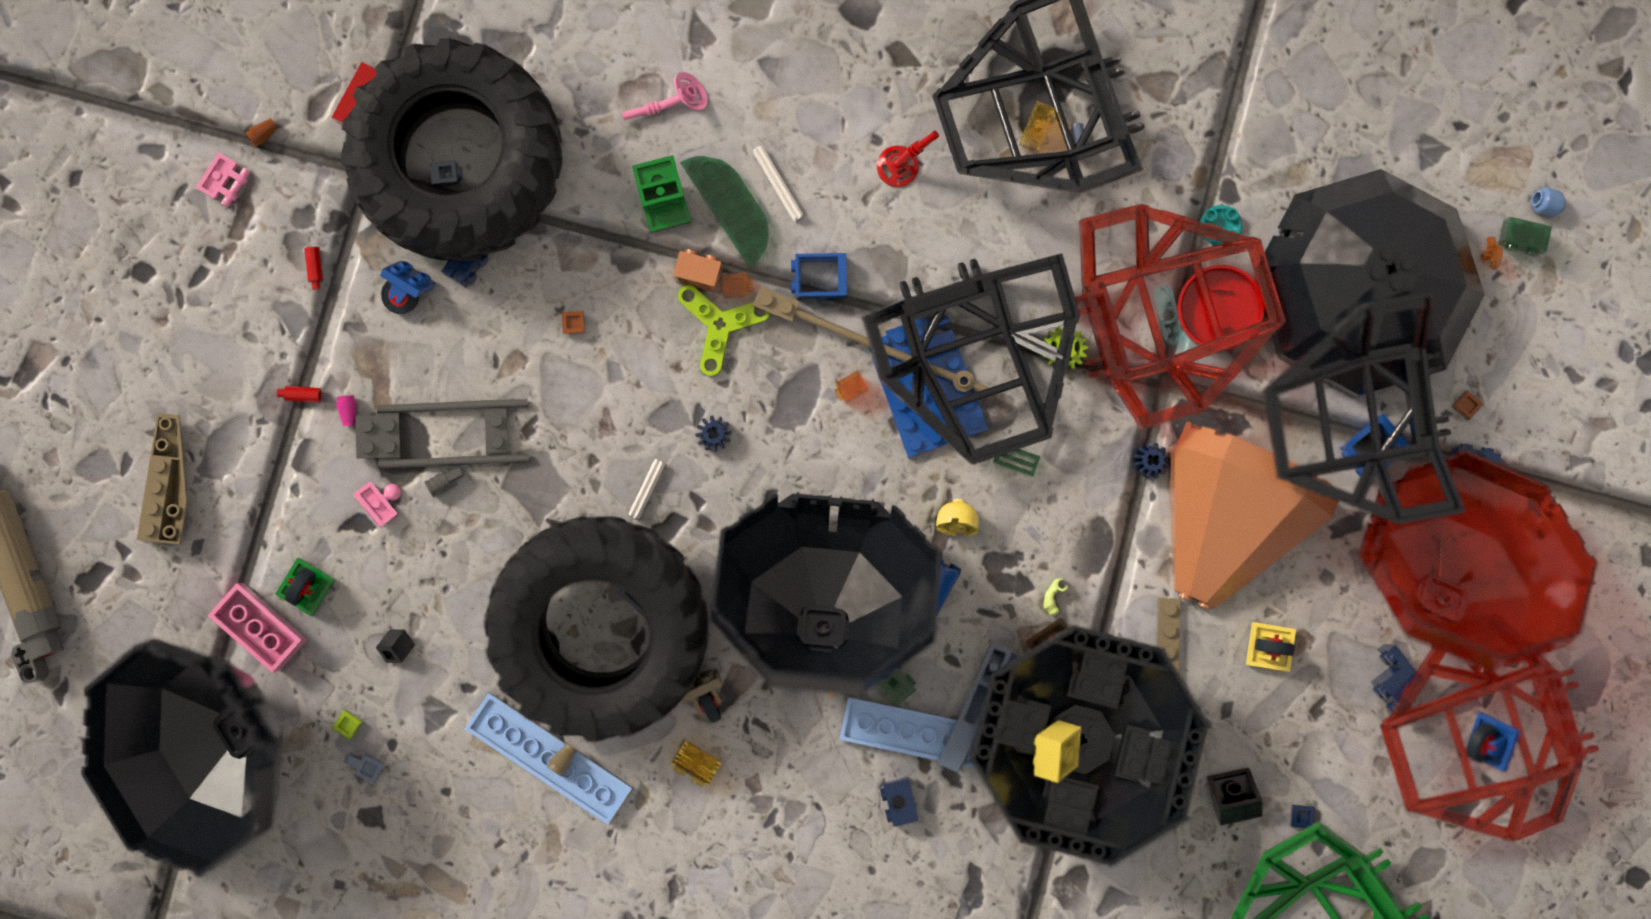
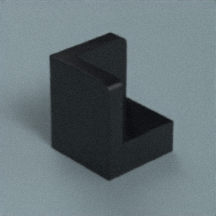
(395, 646)

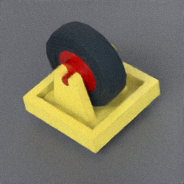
(1271, 646)

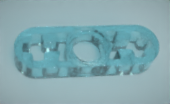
(1169, 298)

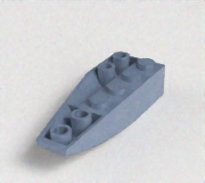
(964, 732)

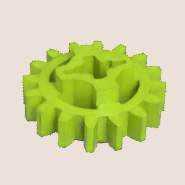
(1075, 358)

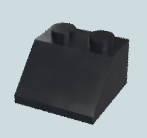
(1235, 796)

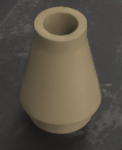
(561, 760)

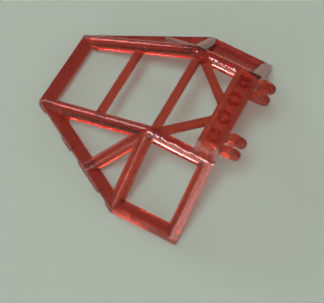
(1149, 262)
(1560, 734)

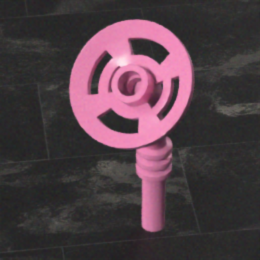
(684, 95)

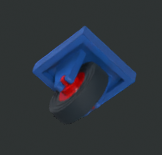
(403, 287)
(1492, 742)

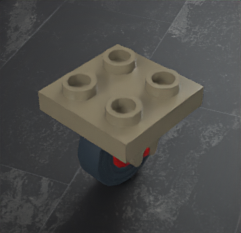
(707, 702)

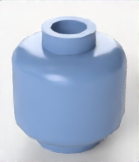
(1548, 202)

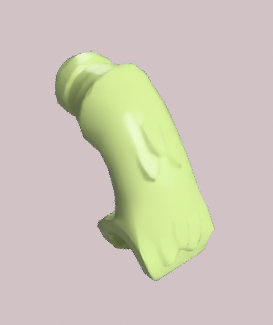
(1049, 601)

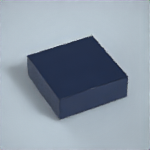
(1302, 816)

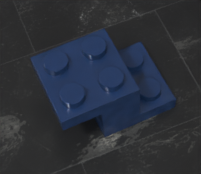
(1394, 679)

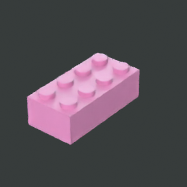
(257, 627)

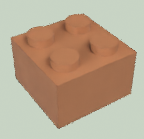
(698, 270)

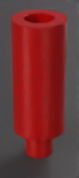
(313, 266)
(300, 394)

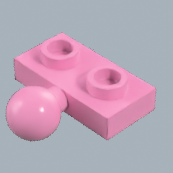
(377, 504)

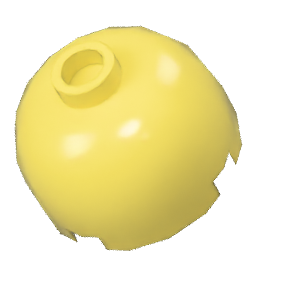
(957, 517)

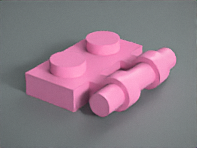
(218, 176)

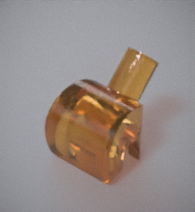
(1492, 252)

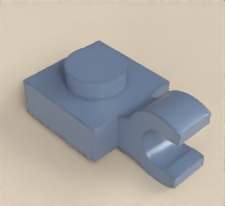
(367, 767)

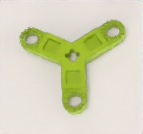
(708, 313)

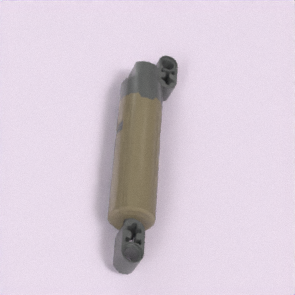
(26, 597)

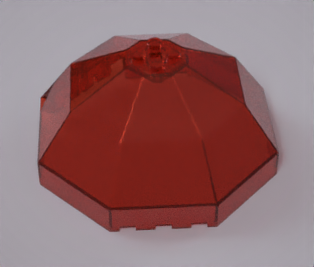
(1504, 566)

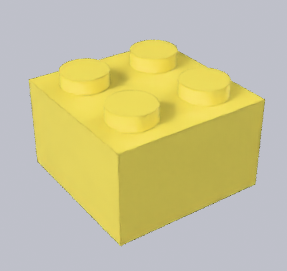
(1057, 751)

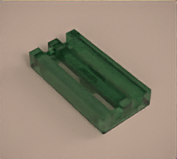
(1034, 465)

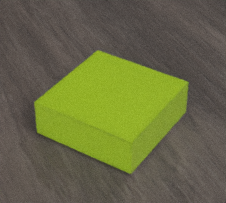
(347, 724)

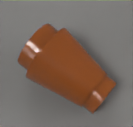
(261, 132)

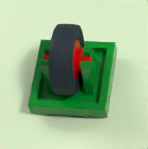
(305, 586)

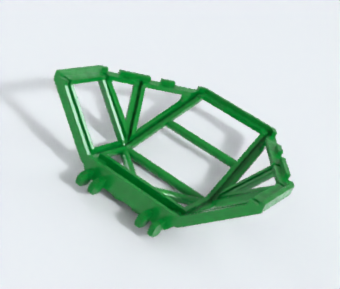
(1352, 861)

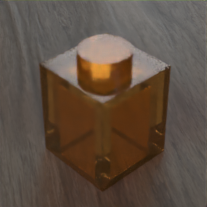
(736, 285)
(850, 387)

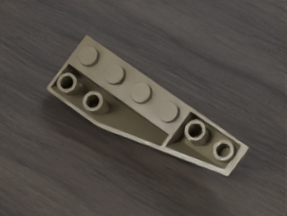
(165, 487)

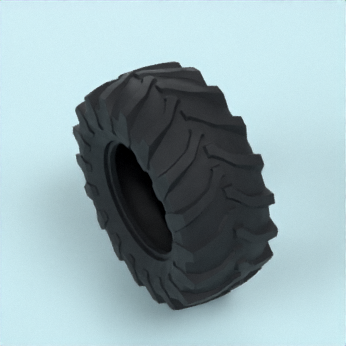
(408, 94)
(583, 700)

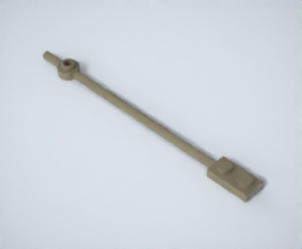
(788, 309)

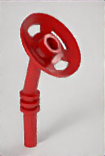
(900, 163)

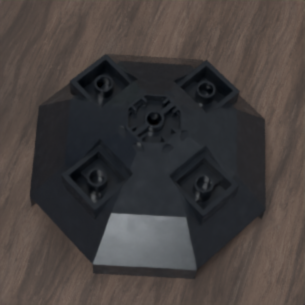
(1136, 755)

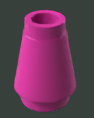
(347, 409)

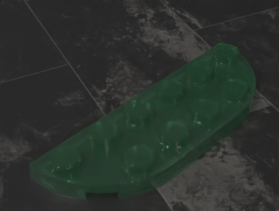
(731, 205)

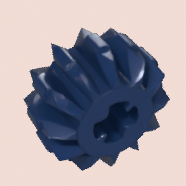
(720, 430)
(1150, 452)

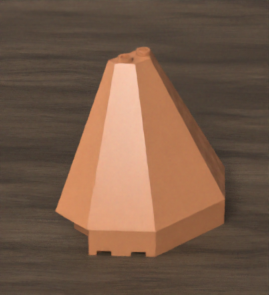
(1232, 513)

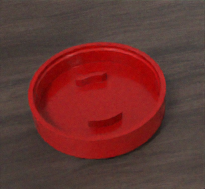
(1234, 298)

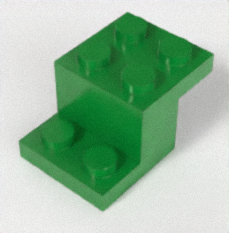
(661, 194)

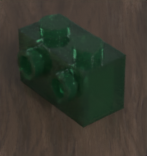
(1524, 236)

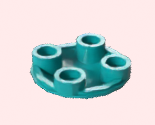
(1224, 217)

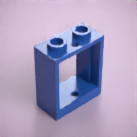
(820, 257)
(1386, 428)

